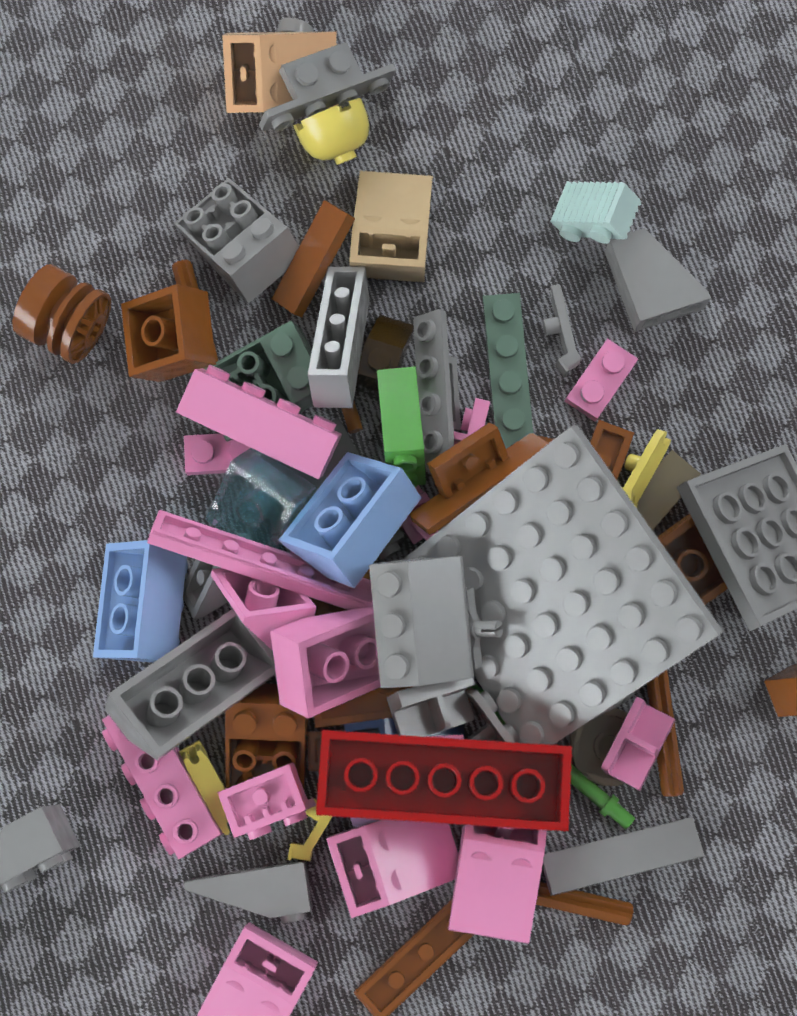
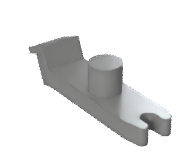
(561, 325)

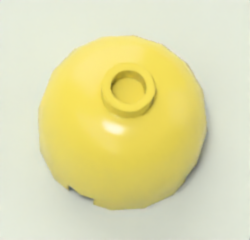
(335, 132)

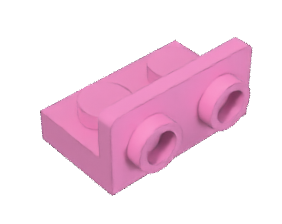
(265, 800)

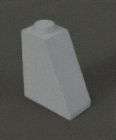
(652, 281)

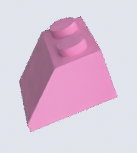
(262, 604)

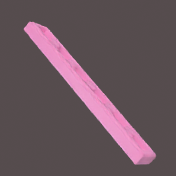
(254, 560)

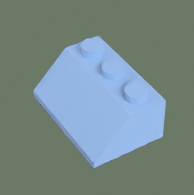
(351, 518)
(139, 602)

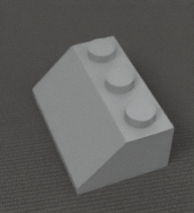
(421, 621)

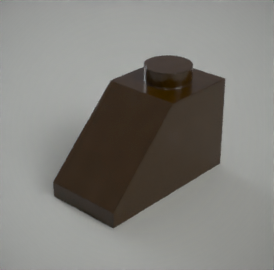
(383, 349)

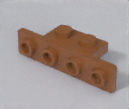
(470, 472)

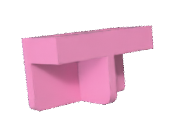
(637, 744)

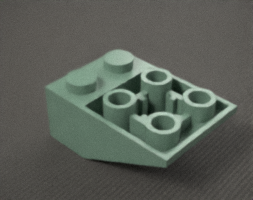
(275, 364)

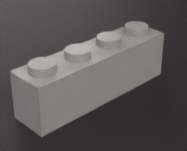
(339, 338)

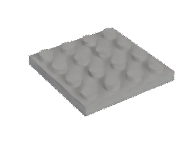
(751, 530)

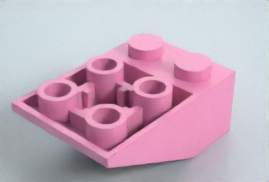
(391, 861)
(497, 881)
(259, 977)

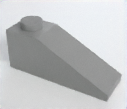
(266, 890)

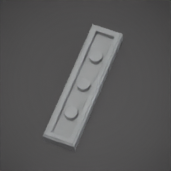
(621, 856)

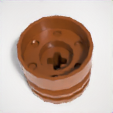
(61, 313)

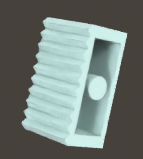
(595, 211)

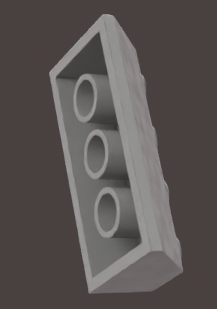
(191, 685)

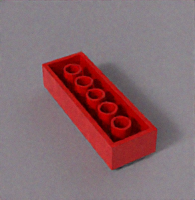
(444, 780)

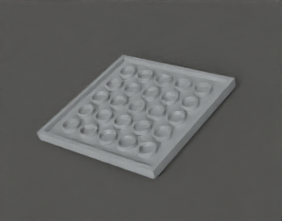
(578, 587)

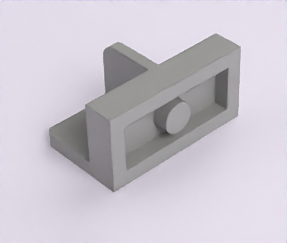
(431, 707)

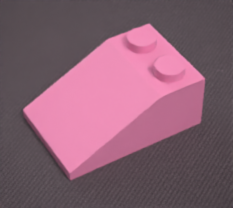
(325, 660)

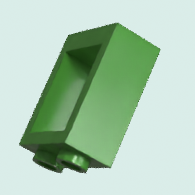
(402, 421)

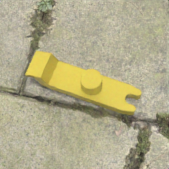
(644, 466)
(206, 781)
(304, 851)

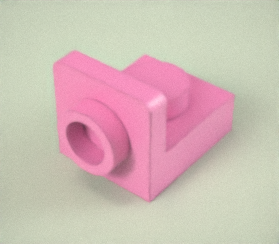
(473, 419)

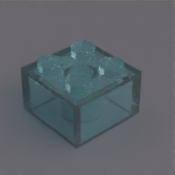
(259, 498)

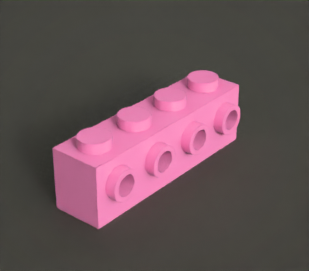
(259, 422)
(167, 794)

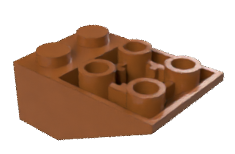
(263, 737)

